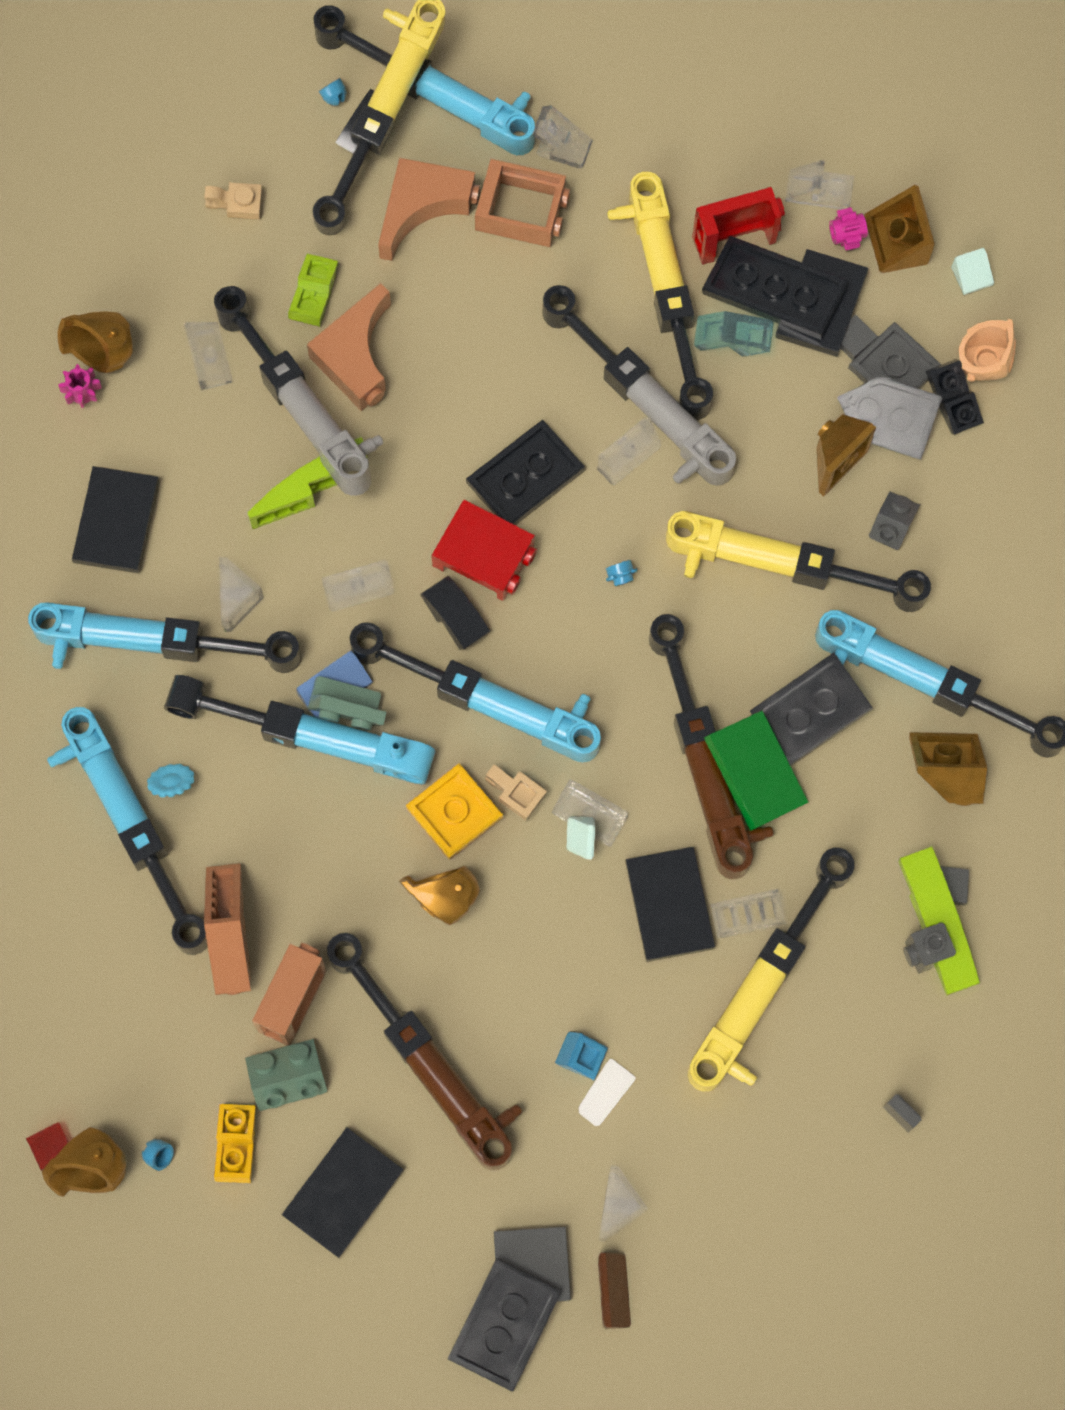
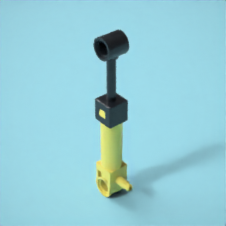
(378, 117)
(671, 298)
(807, 563)
(762, 983)

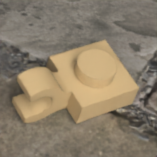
(240, 200)
(518, 794)

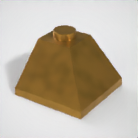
(840, 448)
(951, 765)

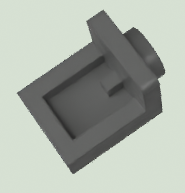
(893, 520)
(928, 947)

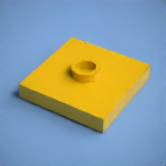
(454, 811)

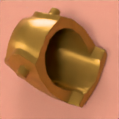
(97, 339)
(445, 894)
(86, 1164)

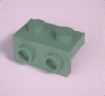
(346, 701)
(285, 1075)

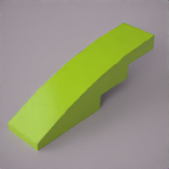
(293, 493)
(933, 906)

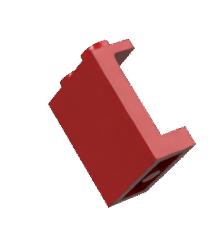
(735, 218)
(485, 549)

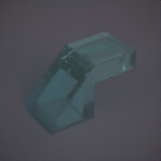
(740, 332)

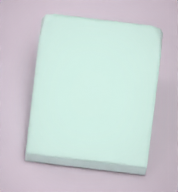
(973, 271)
(581, 836)

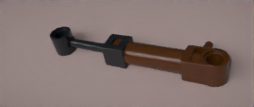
(724, 825)
(418, 1050)

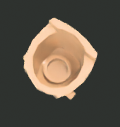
(988, 350)

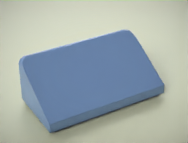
(345, 669)

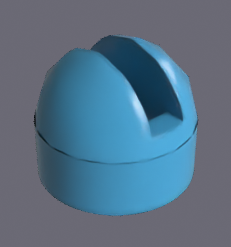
(334, 92)
(164, 1157)

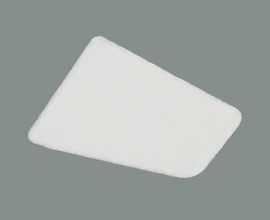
(605, 1092)

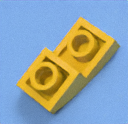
(235, 1143)

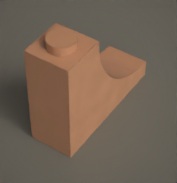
(423, 193)
(344, 352)
(226, 929)

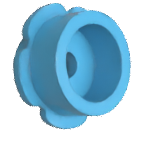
(621, 573)

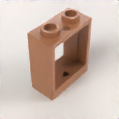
(526, 178)
(290, 993)

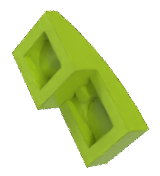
(313, 289)

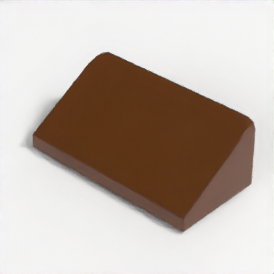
(614, 1291)

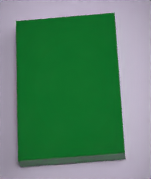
(756, 770)

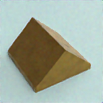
(900, 232)

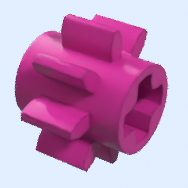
(848, 228)
(74, 383)

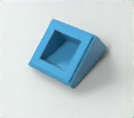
(581, 1055)

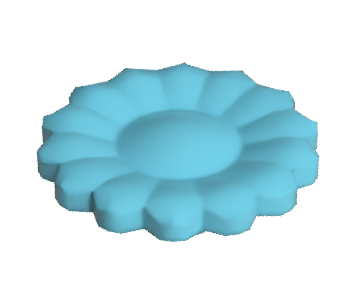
(170, 780)

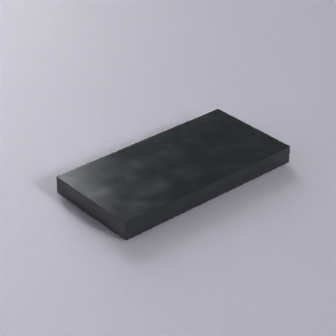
(775, 287)

